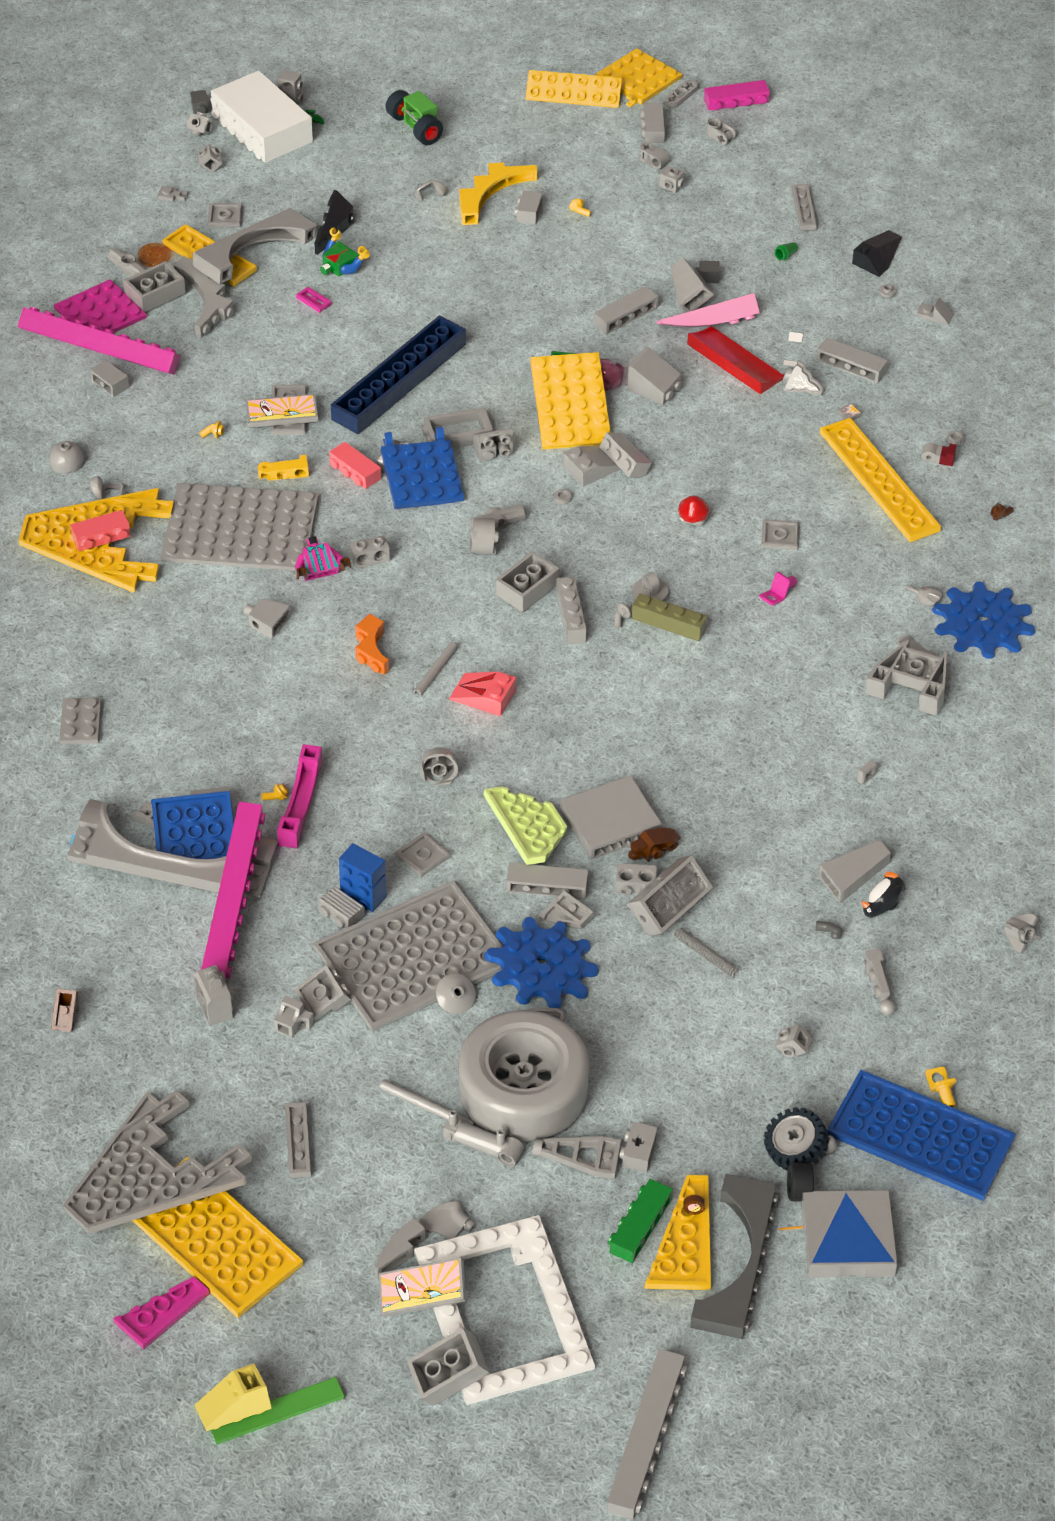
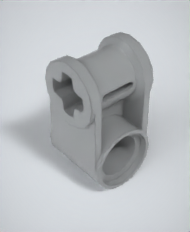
(719, 131)
(654, 156)

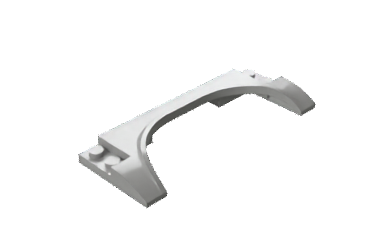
(102, 846)

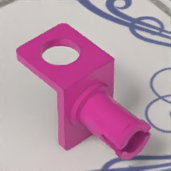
(779, 588)

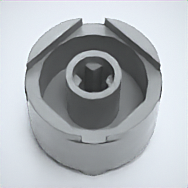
(483, 536)

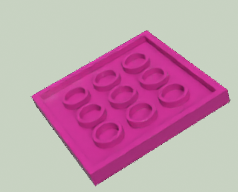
(103, 307)

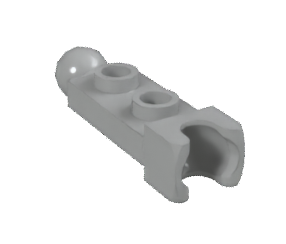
(873, 966)

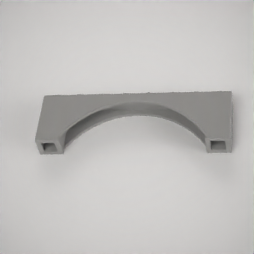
(284, 226)

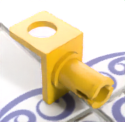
(943, 1087)

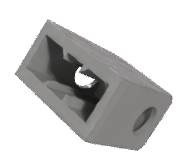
(267, 616)

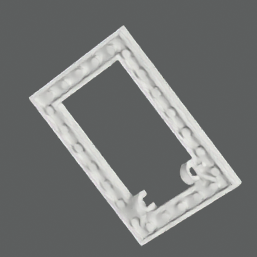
(530, 1239)

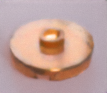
(153, 254)

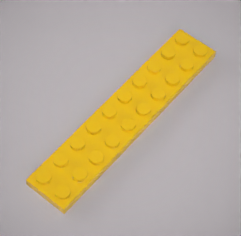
(880, 480)

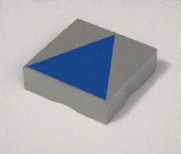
(848, 1234)

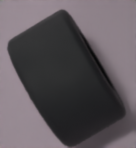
(799, 1180)

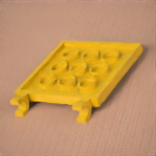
(641, 76)

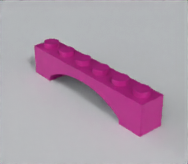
(293, 821)

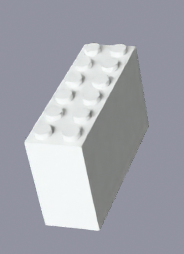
(261, 116)

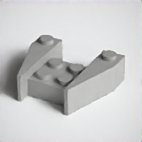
(914, 671)

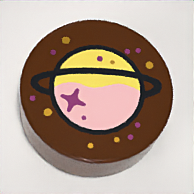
(694, 1204)

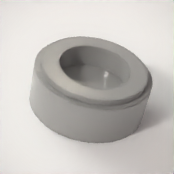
(562, 496)

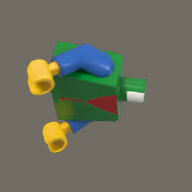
(340, 258)

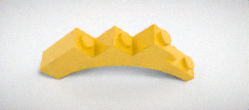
(485, 186)

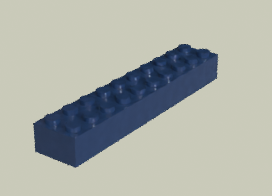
(398, 374)

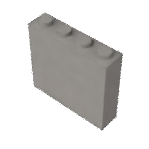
(609, 816)

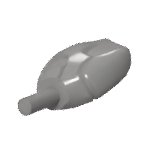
(927, 595)

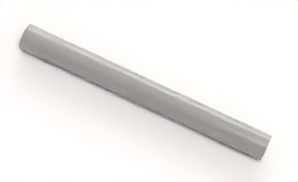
(419, 1101)

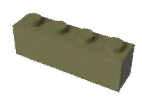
(669, 617)

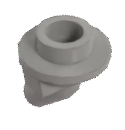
(623, 611)

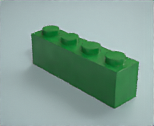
(640, 1220)

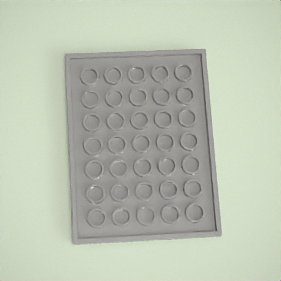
(239, 526)
(405, 952)

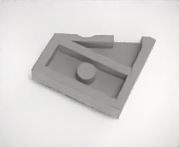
(567, 910)

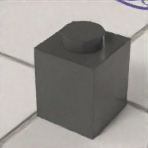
(199, 101)
(709, 271)

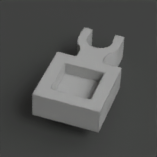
(170, 193)

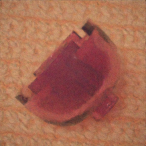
(611, 374)

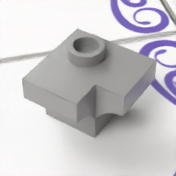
(292, 1017)

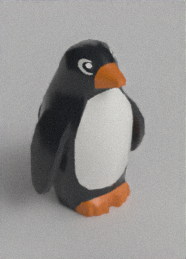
(884, 895)

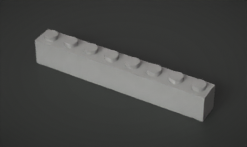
(645, 1435)

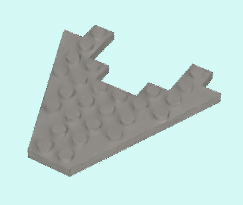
(136, 1181)

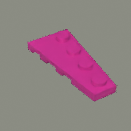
(152, 1319)

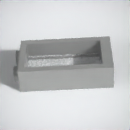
(458, 426)

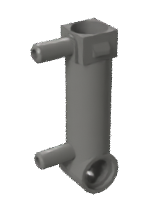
(505, 1150)

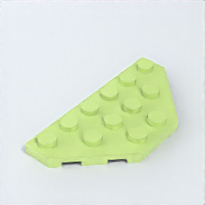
(529, 824)

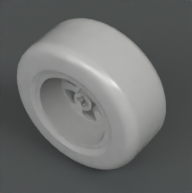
(523, 1039)

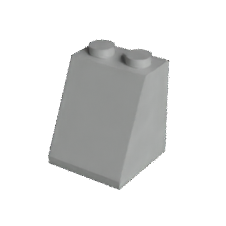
(653, 377)

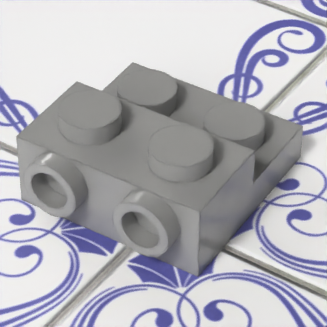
(323, 992)

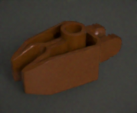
(653, 843)

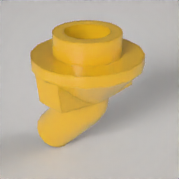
(577, 206)
(217, 429)
(280, 792)

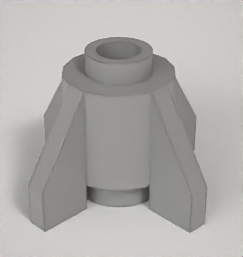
(1020, 930)

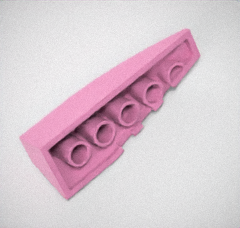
(723, 312)

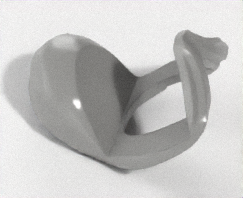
(439, 188)
(98, 488)

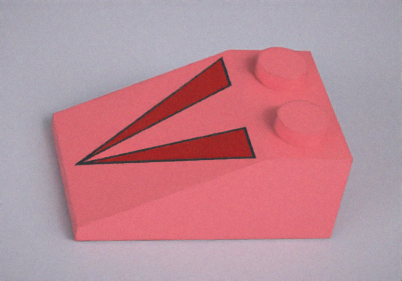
(485, 691)

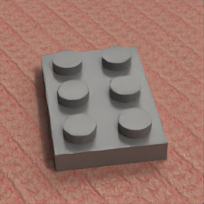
(80, 721)

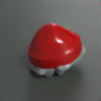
(693, 510)

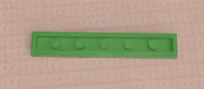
(282, 1409)

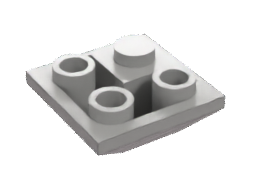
(486, 444)

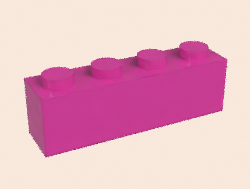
(736, 95)

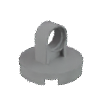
(650, 586)

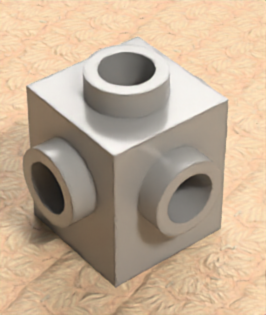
(199, 124)
(210, 158)
(671, 179)
(793, 1041)

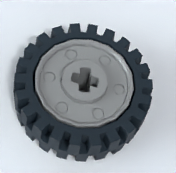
(796, 1138)

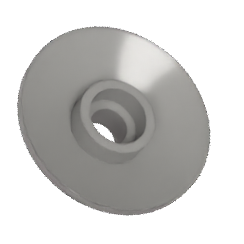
(448, 1000)

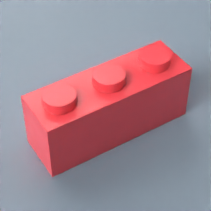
(355, 465)
(100, 530)

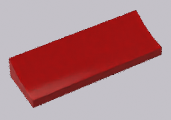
(734, 359)

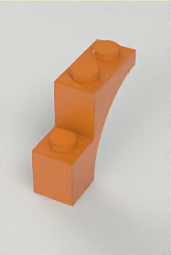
(368, 633)

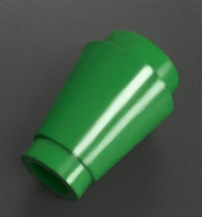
(784, 251)

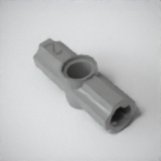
(125, 261)
(504, 516)

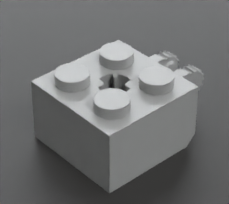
(213, 995)

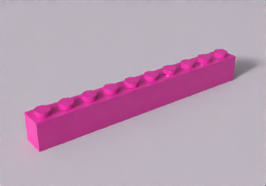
(99, 341)
(233, 887)

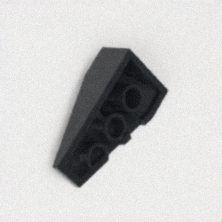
(339, 216)
(877, 252)

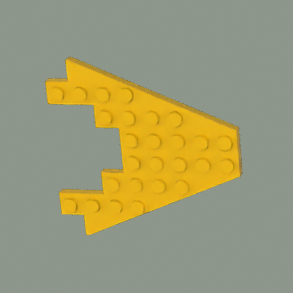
(51, 536)

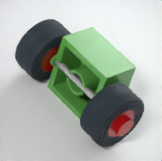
(417, 113)

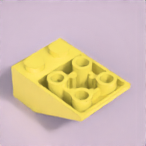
(234, 1398)

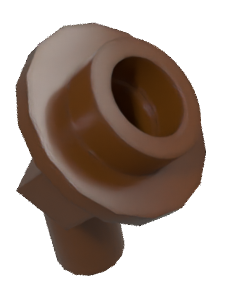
(1000, 511)

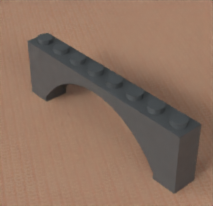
(728, 1310)

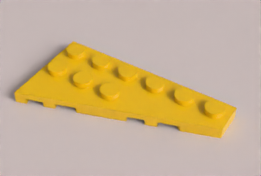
(685, 1247)

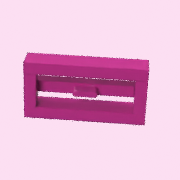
(311, 301)

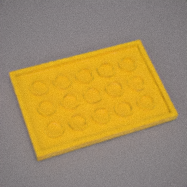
(570, 400)

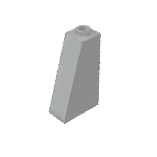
(689, 286)
(854, 869)

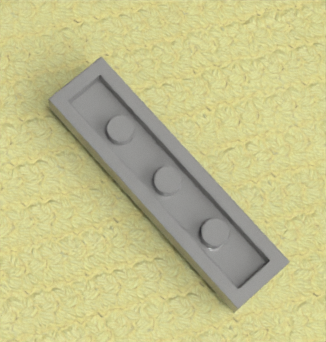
(803, 207)
(297, 1140)

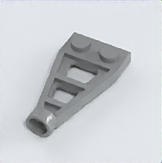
(606, 1158)

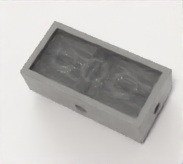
(670, 895)

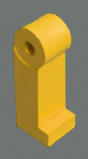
(288, 469)

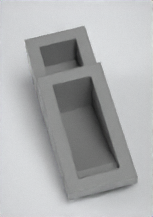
(400, 1247)

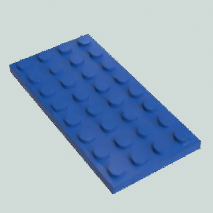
(921, 1134)

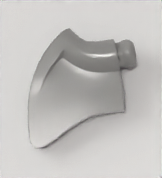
(447, 1220)

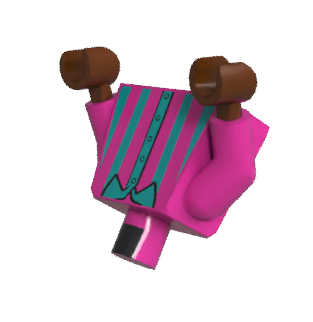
(319, 560)

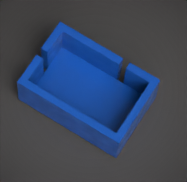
(363, 876)

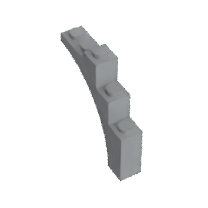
(216, 304)

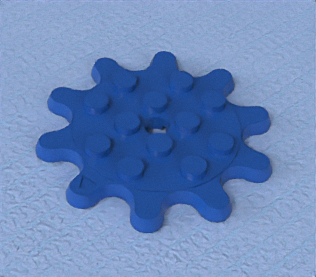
(965, 624)
(547, 980)

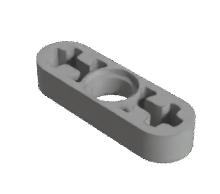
(673, 100)

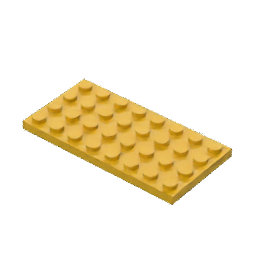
(223, 1249)

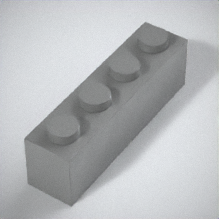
(625, 310)
(852, 360)
(570, 610)
(546, 880)

